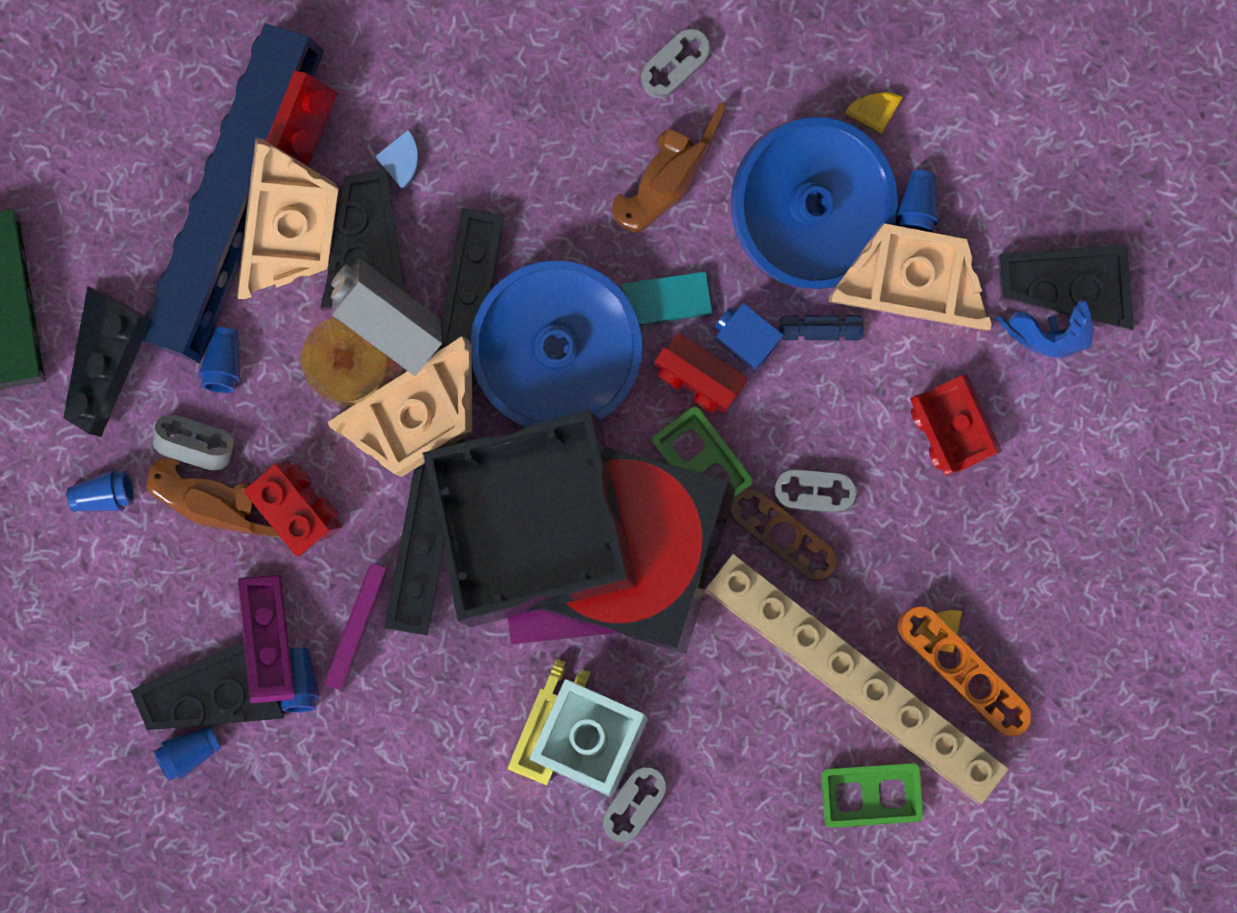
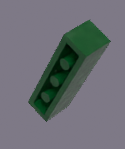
(19, 338)

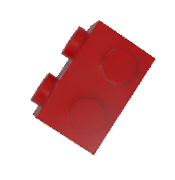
(301, 117)
(699, 372)
(954, 425)
(293, 507)

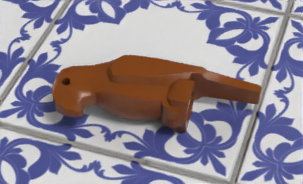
(665, 177)
(205, 500)

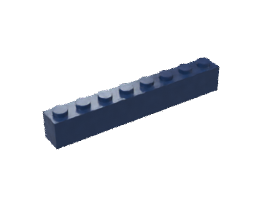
(212, 237)

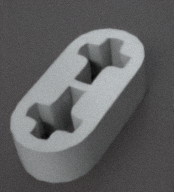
(682, 70)
(192, 442)
(815, 480)
(642, 811)

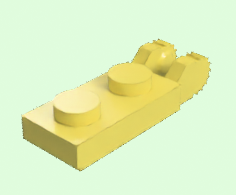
(538, 716)

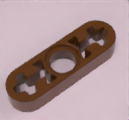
(802, 562)

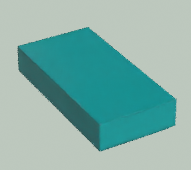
(669, 298)

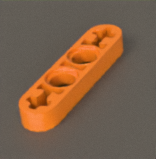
(960, 675)

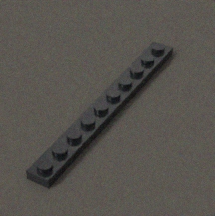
(422, 532)

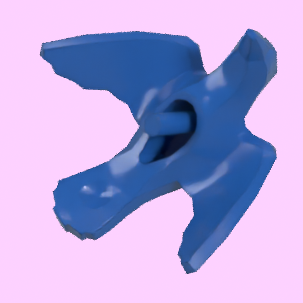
(1056, 342)

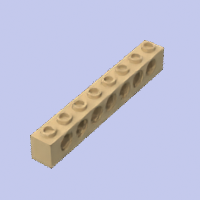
(856, 680)

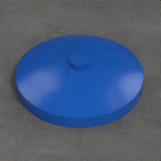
(811, 200)
(555, 343)

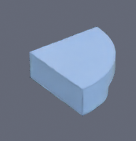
(400, 159)

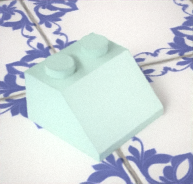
(589, 738)

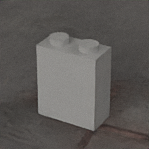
(385, 316)

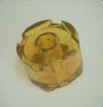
(342, 386)

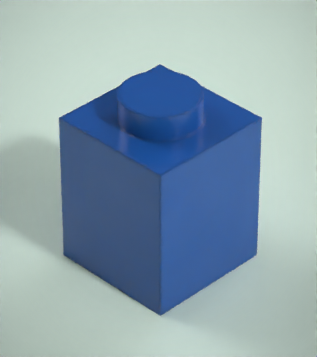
(747, 336)

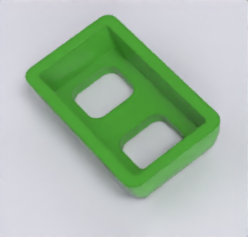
(714, 452)
(872, 812)

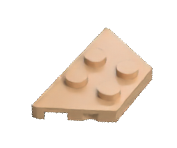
(285, 221)
(915, 277)
(414, 411)

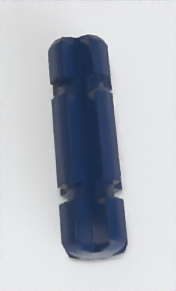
(822, 327)

